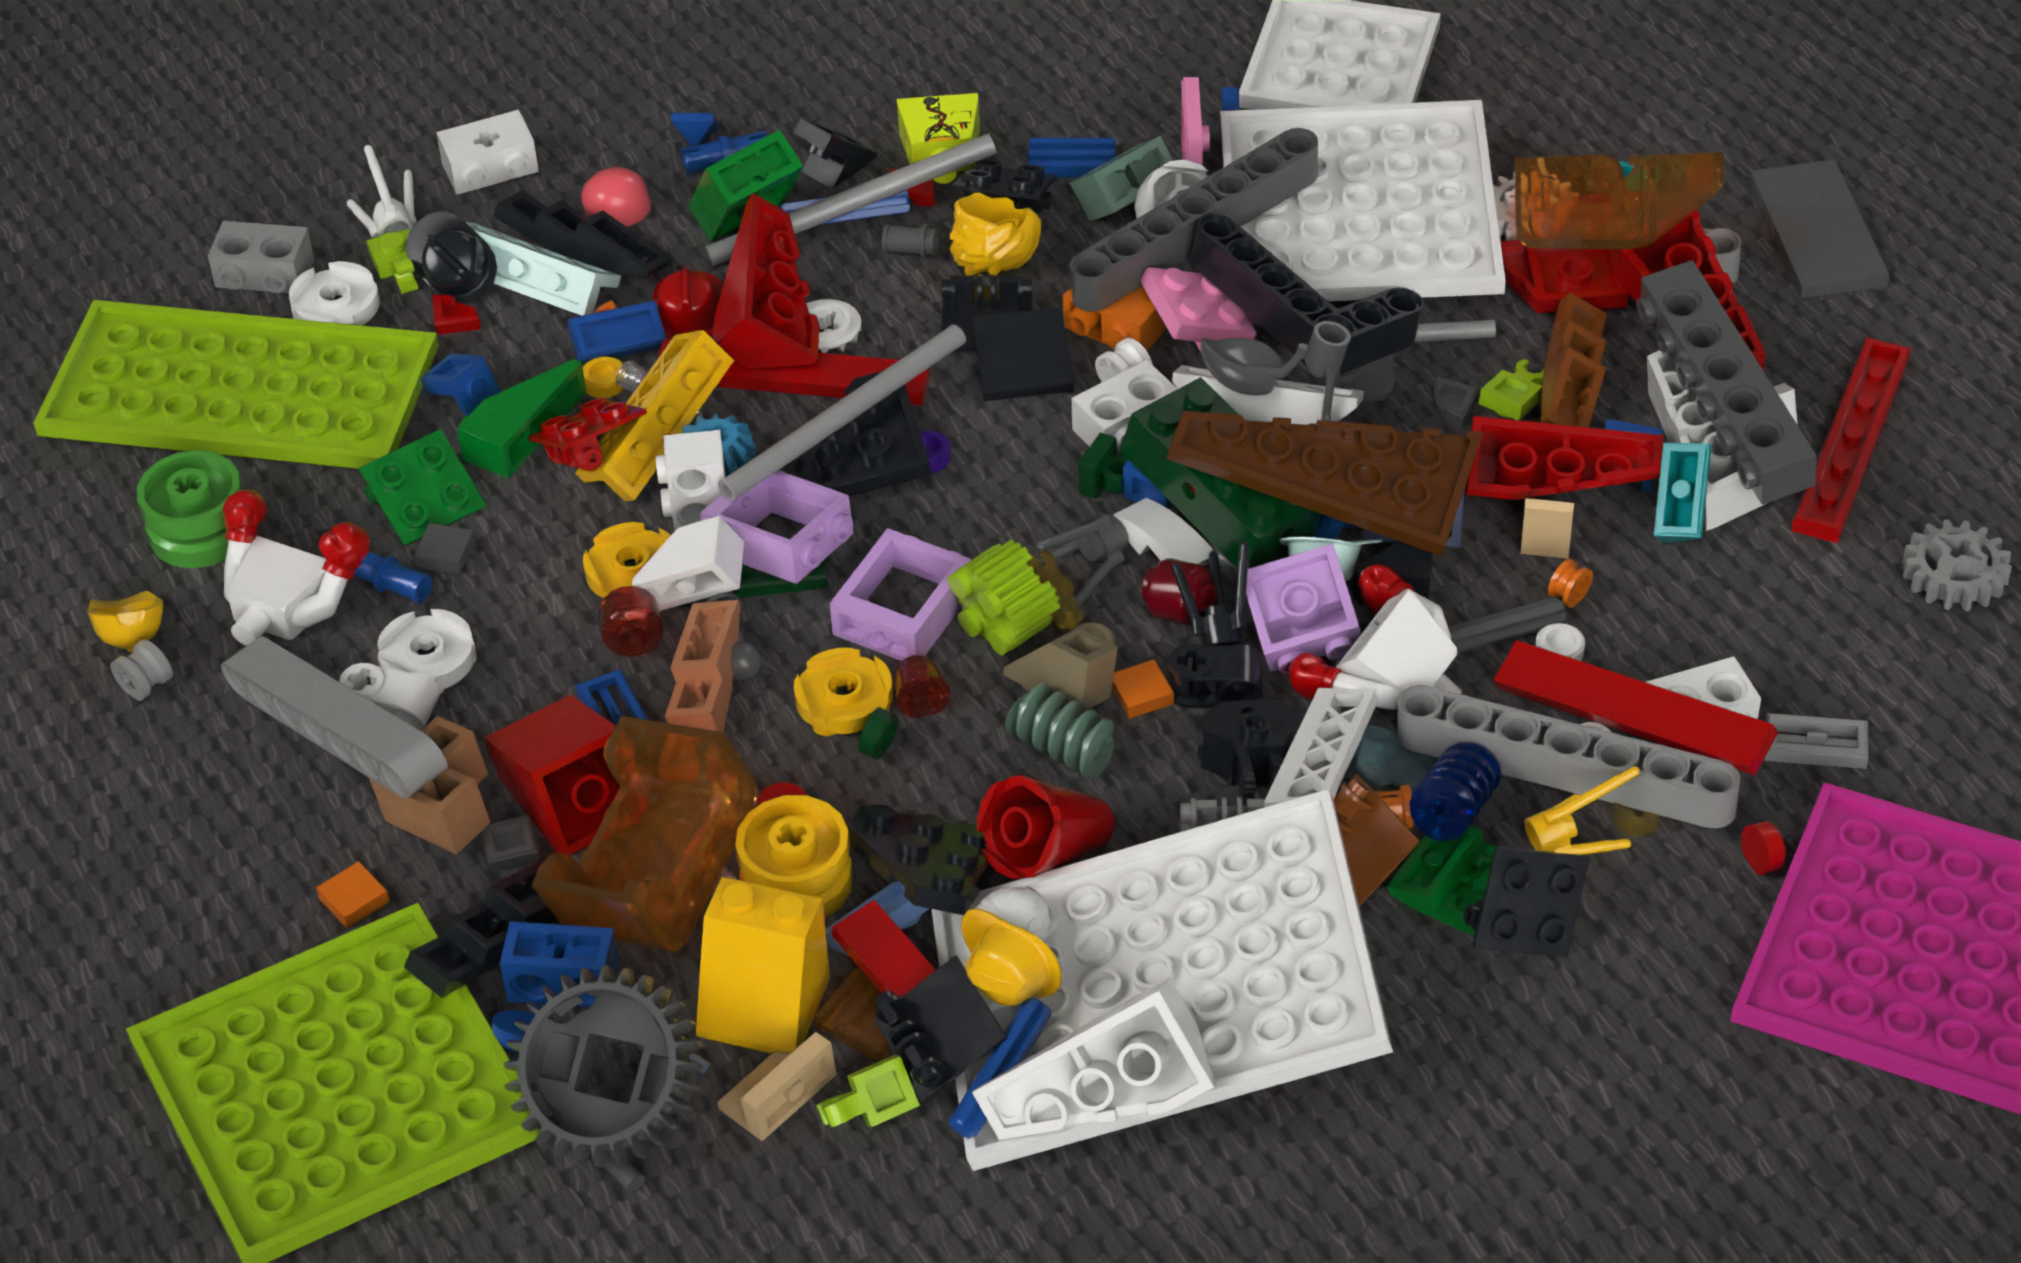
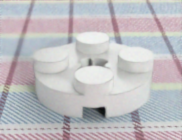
(345, 279)
(444, 631)

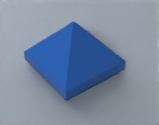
(695, 126)

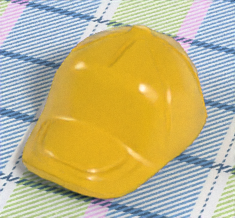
(126, 620)

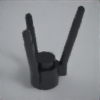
(1219, 622)

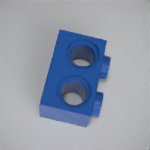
(541, 953)

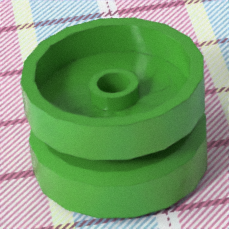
(184, 505)

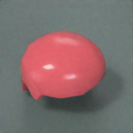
(618, 193)

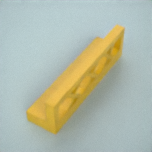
(672, 397)

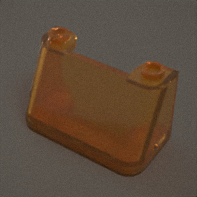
(1591, 205)

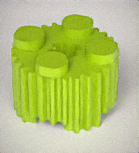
(1003, 597)

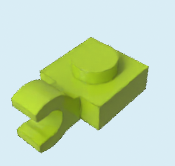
(391, 259)
(876, 1093)

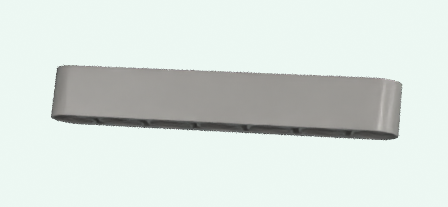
(335, 717)
(1572, 755)

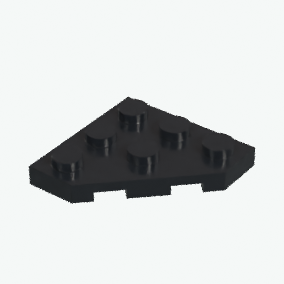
(869, 451)
(931, 858)

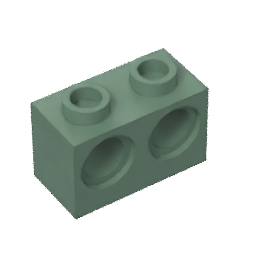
(1118, 180)

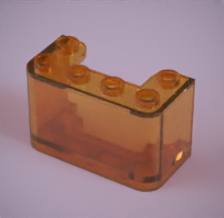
(658, 838)

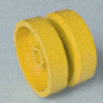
(797, 848)

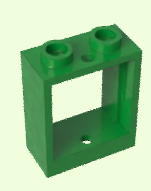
(761, 168)

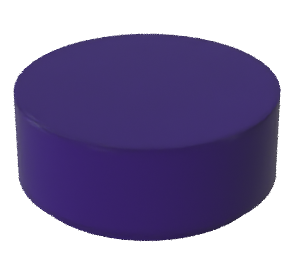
(937, 450)

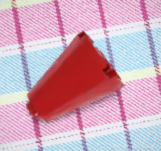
(1039, 825)

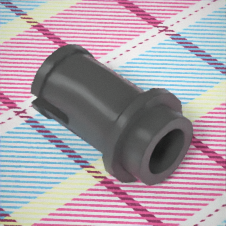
(911, 240)

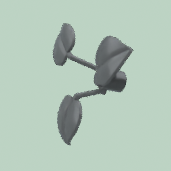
(1252, 365)

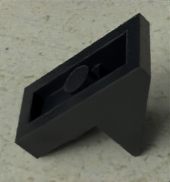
(832, 154)

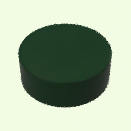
(878, 733)

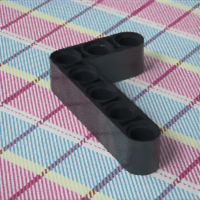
(1290, 306)

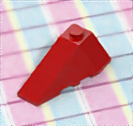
(762, 301)
(1546, 459)

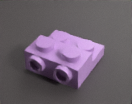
(1302, 607)

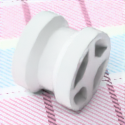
(1126, 355)

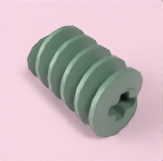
(1062, 730)

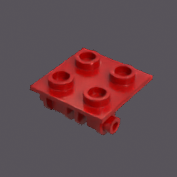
(574, 439)

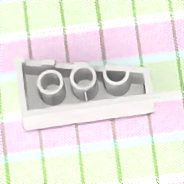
(1683, 424)

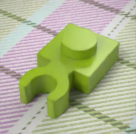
(1512, 393)

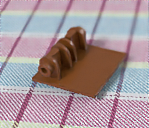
(1371, 836)

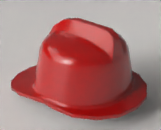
(687, 301)

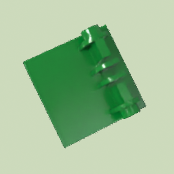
(421, 486)

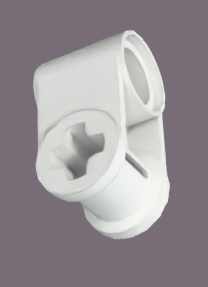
(402, 693)

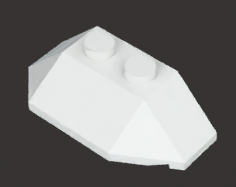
(1288, 399)

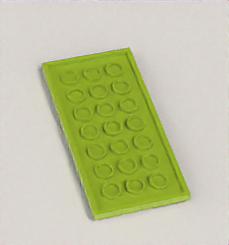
(237, 384)

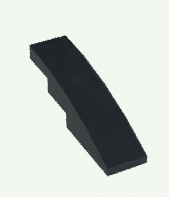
(591, 240)
(477, 936)

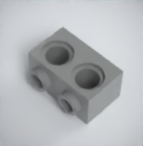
(259, 256)

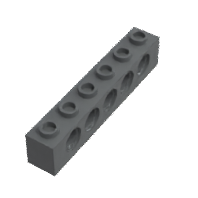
(1727, 383)

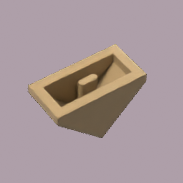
(1547, 528)

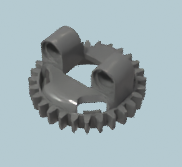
(563, 1058)

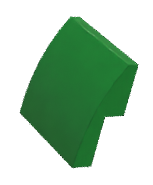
(1445, 877)

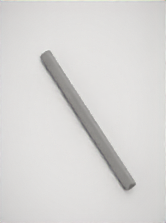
(872, 191)
(841, 413)

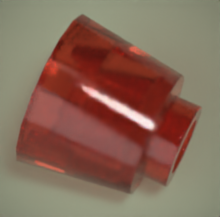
(920, 687)

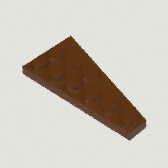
(1346, 470)

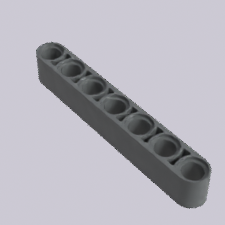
(1168, 231)

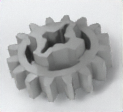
(1956, 565)

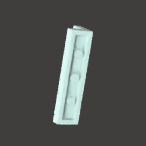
(546, 273)

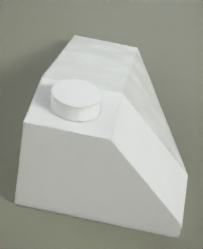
(1118, 1066)

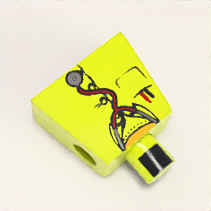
(937, 125)

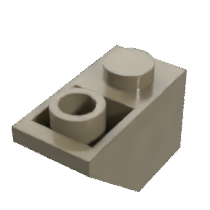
(1074, 664)

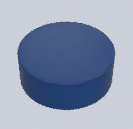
(505, 1029)

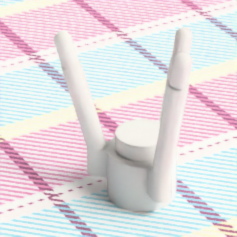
(388, 213)

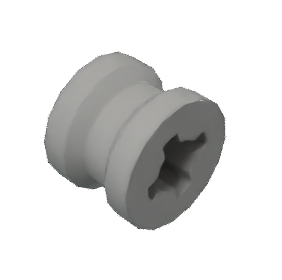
(141, 669)

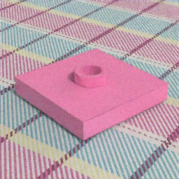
(1194, 136)

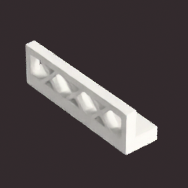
(1322, 742)

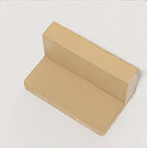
(780, 1086)

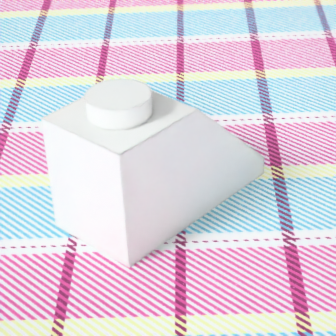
(694, 564)

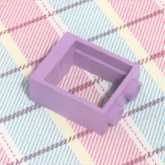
(818, 507)
(903, 636)

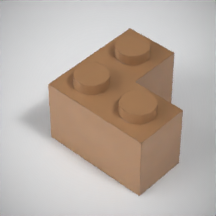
(449, 806)

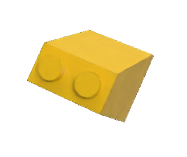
(761, 966)

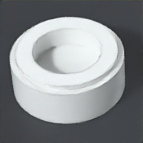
(1562, 640)

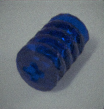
(1455, 790)

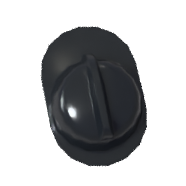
(451, 257)

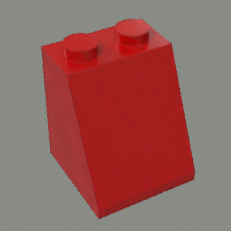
(558, 770)

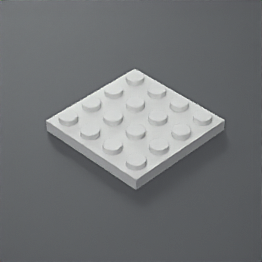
(1338, 55)

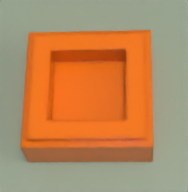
(1142, 689)
(352, 894)

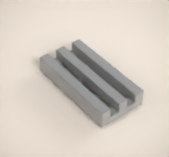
(1816, 747)

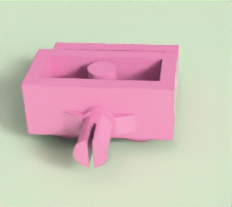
(1195, 307)

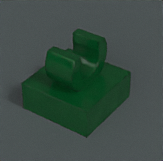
(1101, 467)

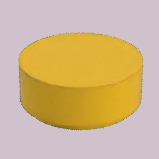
(601, 377)

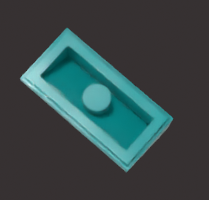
(1682, 491)

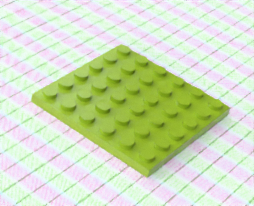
(330, 1087)

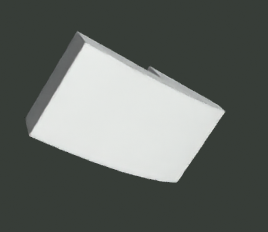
(1163, 532)

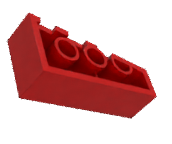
(1680, 245)

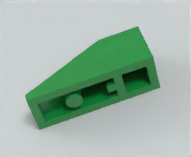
(500, 425)

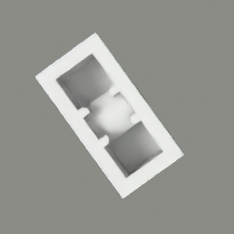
(487, 152)

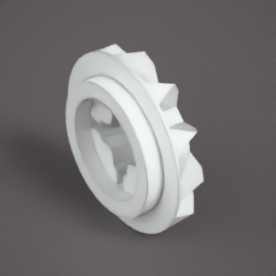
(845, 323)

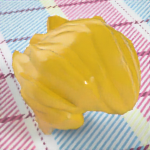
(993, 234)

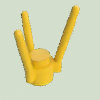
(1555, 826)

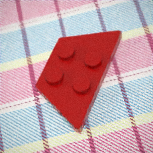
(1549, 274)

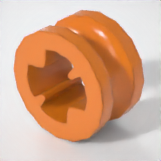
(1570, 583)

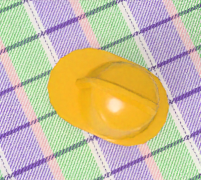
(1008, 960)

